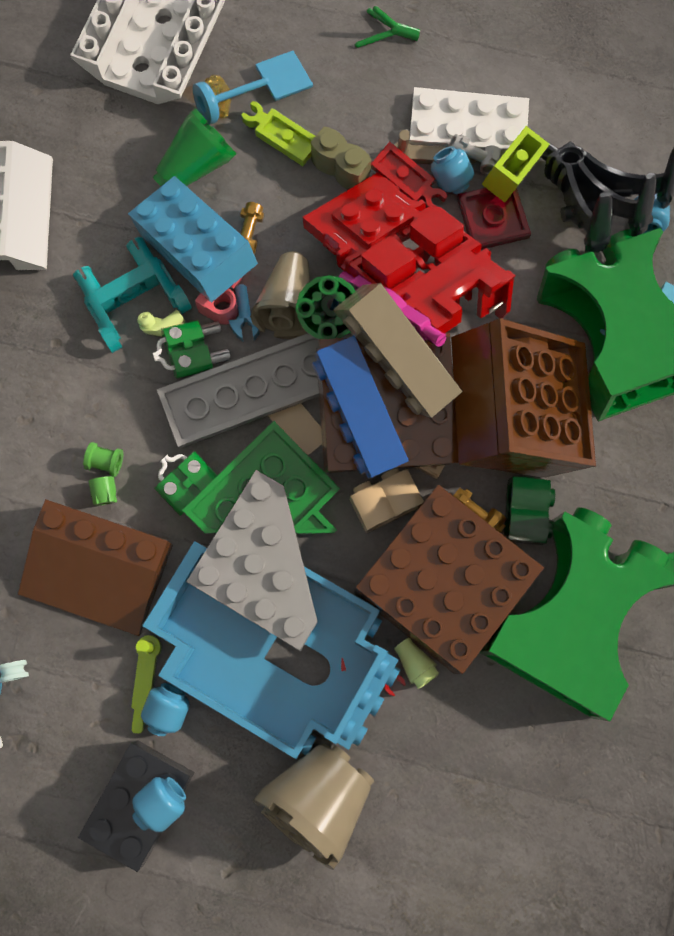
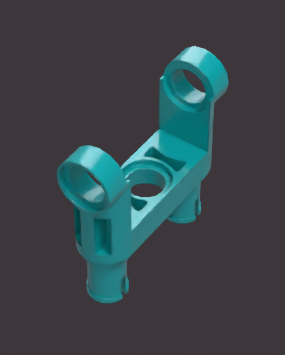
(127, 287)

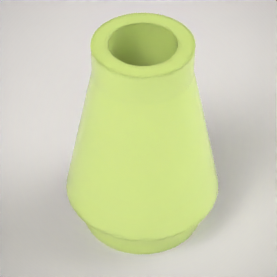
(416, 663)

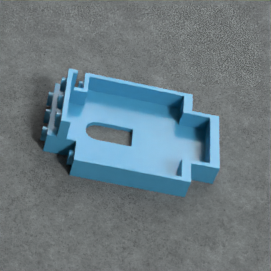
(224, 663)

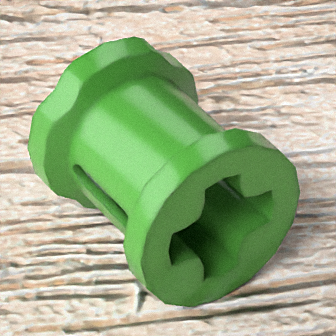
(103, 459)

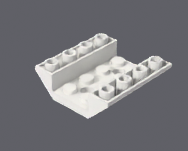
(127, 34)
(24, 205)

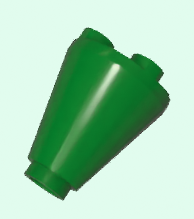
(193, 152)
(313, 307)

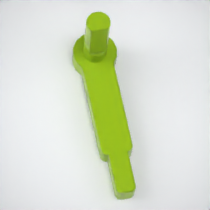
(148, 651)

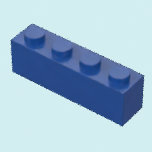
(360, 407)

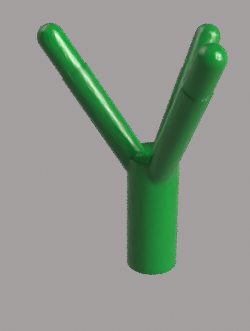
(396, 28)

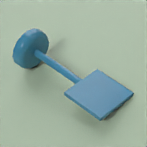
(280, 74)

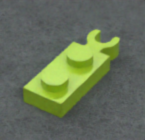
(280, 133)

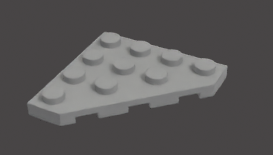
(258, 564)

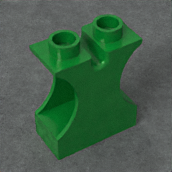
(622, 297)
(573, 632)

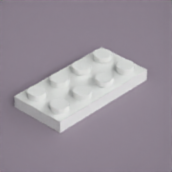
(479, 117)

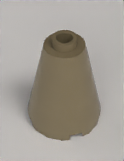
(279, 296)

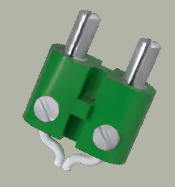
(187, 348)
(185, 481)

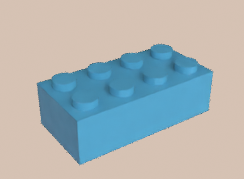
(193, 238)

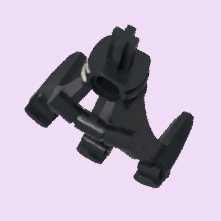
(599, 192)

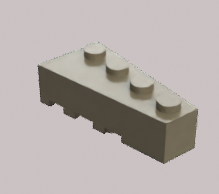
(398, 349)

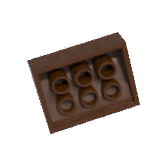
(93, 567)

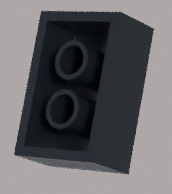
(111, 821)

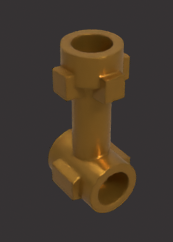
(251, 213)
(493, 517)

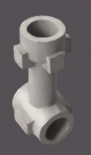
(487, 157)

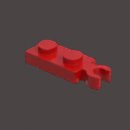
(407, 175)

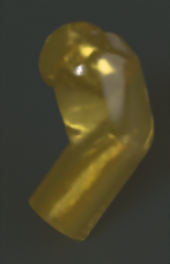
(219, 86)

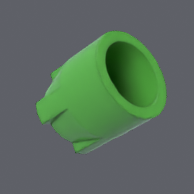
(103, 490)

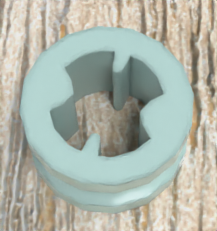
(13, 671)

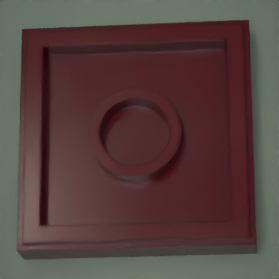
(491, 219)

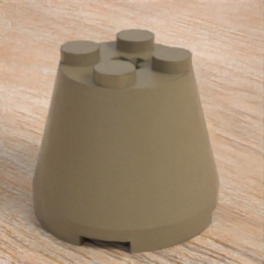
(317, 802)

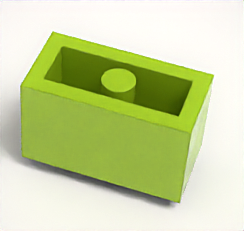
(515, 164)

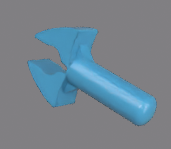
(244, 313)

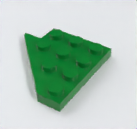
(283, 461)

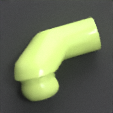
(153, 325)

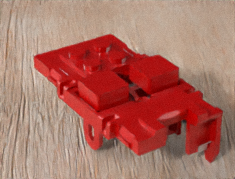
(367, 237)

